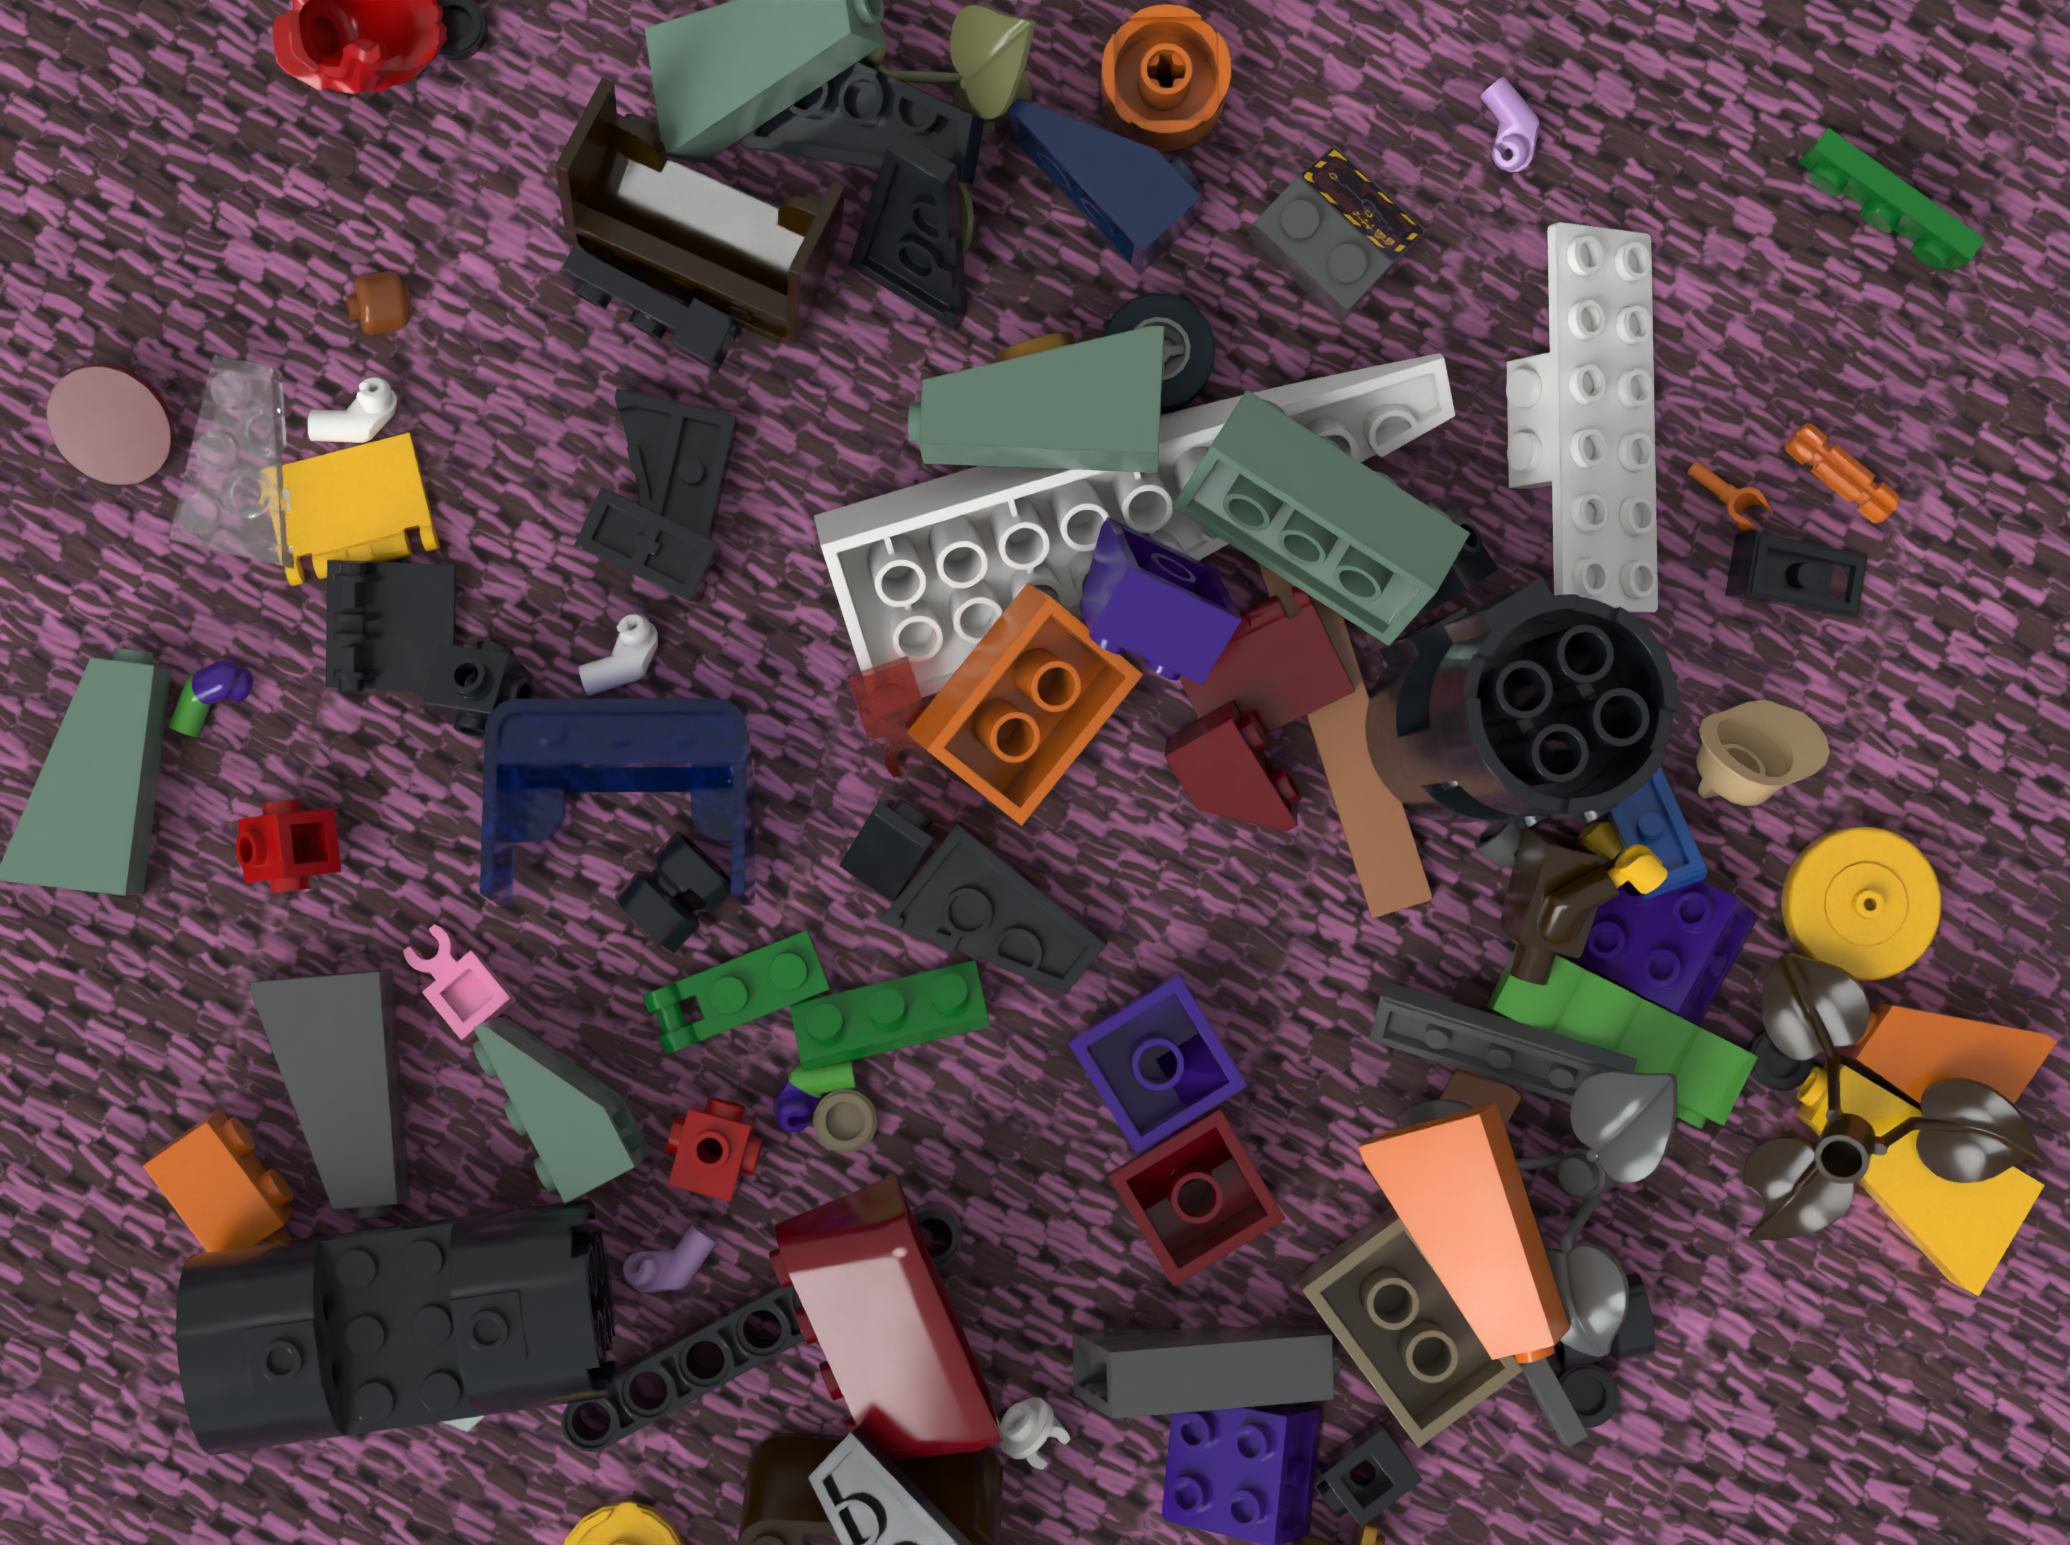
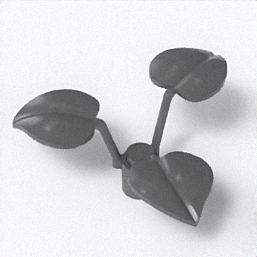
(1625, 1134)

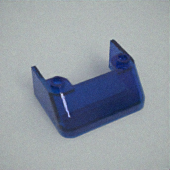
(614, 745)

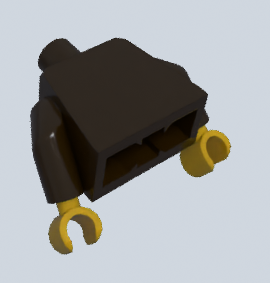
(1559, 887)

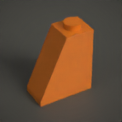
(1918, 1047)

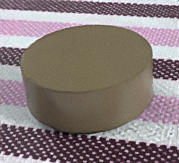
(845, 1120)

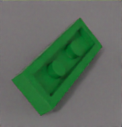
(1890, 202)
(889, 1015)

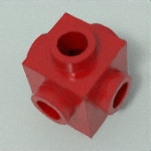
(288, 845)
(698, 1167)

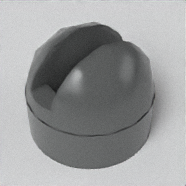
(1502, 846)

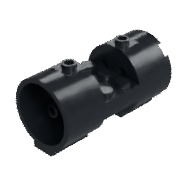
(1522, 710)
(395, 1327)

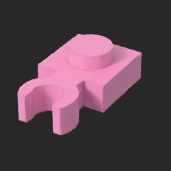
(464, 989)

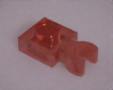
(889, 706)

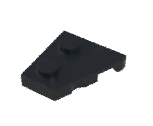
(678, 457)

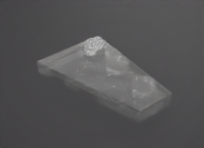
(234, 472)

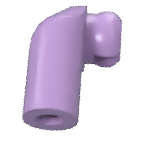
(1517, 126)
(669, 1268)

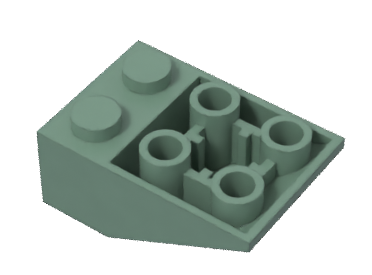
(570, 1116)

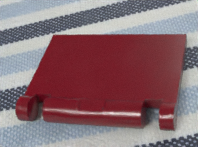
(1274, 666)

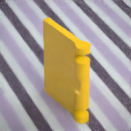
(356, 505)

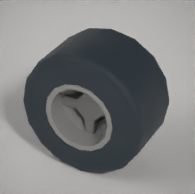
(1187, 343)

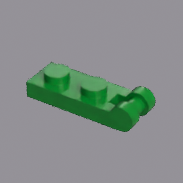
(739, 990)

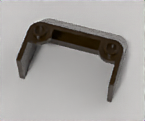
(691, 230)
(784, 1507)

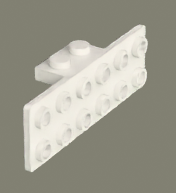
(1589, 416)

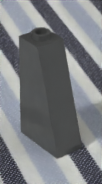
(344, 1079)
(1202, 1368)

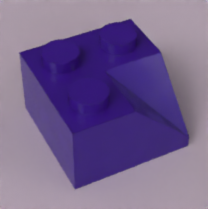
(1156, 604)
(1156, 1062)

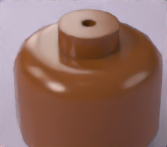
(379, 302)

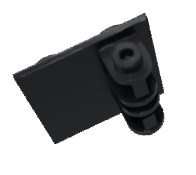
(386, 623)

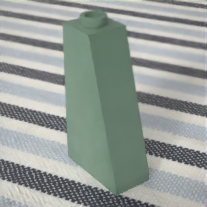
(747, 62)
(1050, 409)
(98, 785)

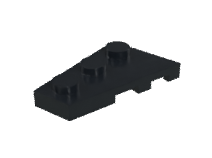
(915, 232)
(992, 909)

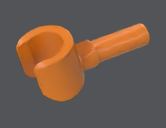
(1735, 498)

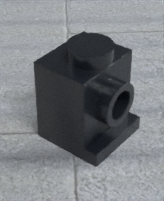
(1390, 1480)

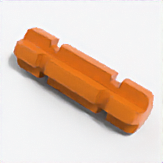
(1842, 473)

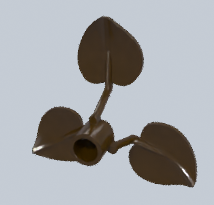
(1965, 1125)

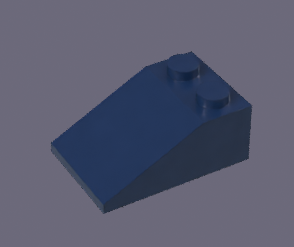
(1114, 182)

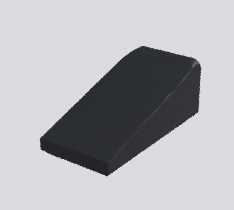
(1793, 573)

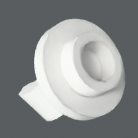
(1027, 1428)

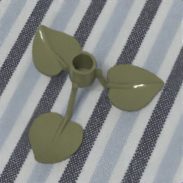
(990, 59)

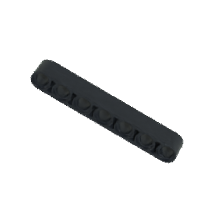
(740, 1348)

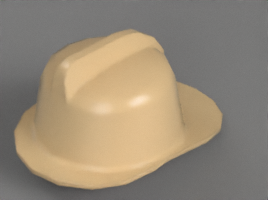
(1757, 751)

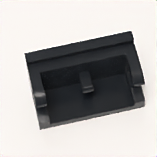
(648, 545)

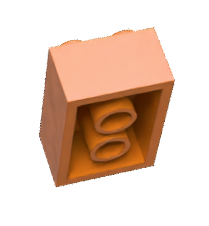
(1024, 703)

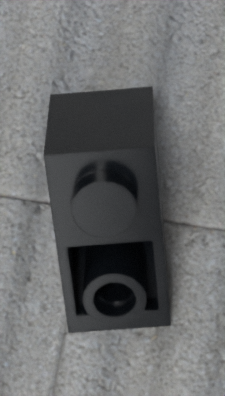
(890, 847)

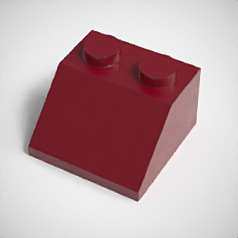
(1196, 1196)

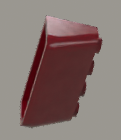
(885, 1325)

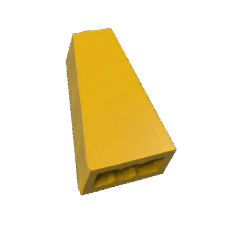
(1953, 1223)

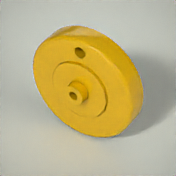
(1862, 902)

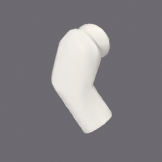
(361, 420)
(628, 659)

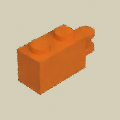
(222, 1185)

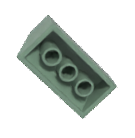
(1321, 519)

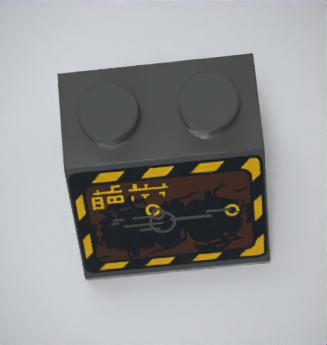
(1335, 232)

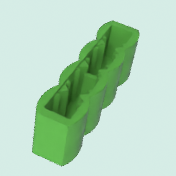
(1608, 1016)

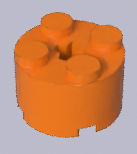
(1197, 63)

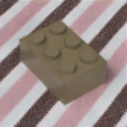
(1403, 1328)

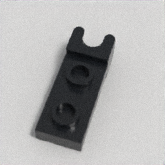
(696, 330)

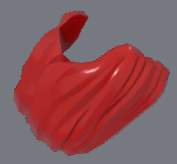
(358, 42)

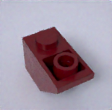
(1229, 773)

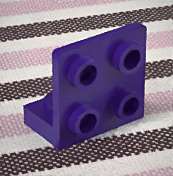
(1669, 945)
(1243, 1472)

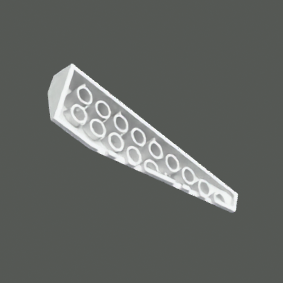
(947, 556)

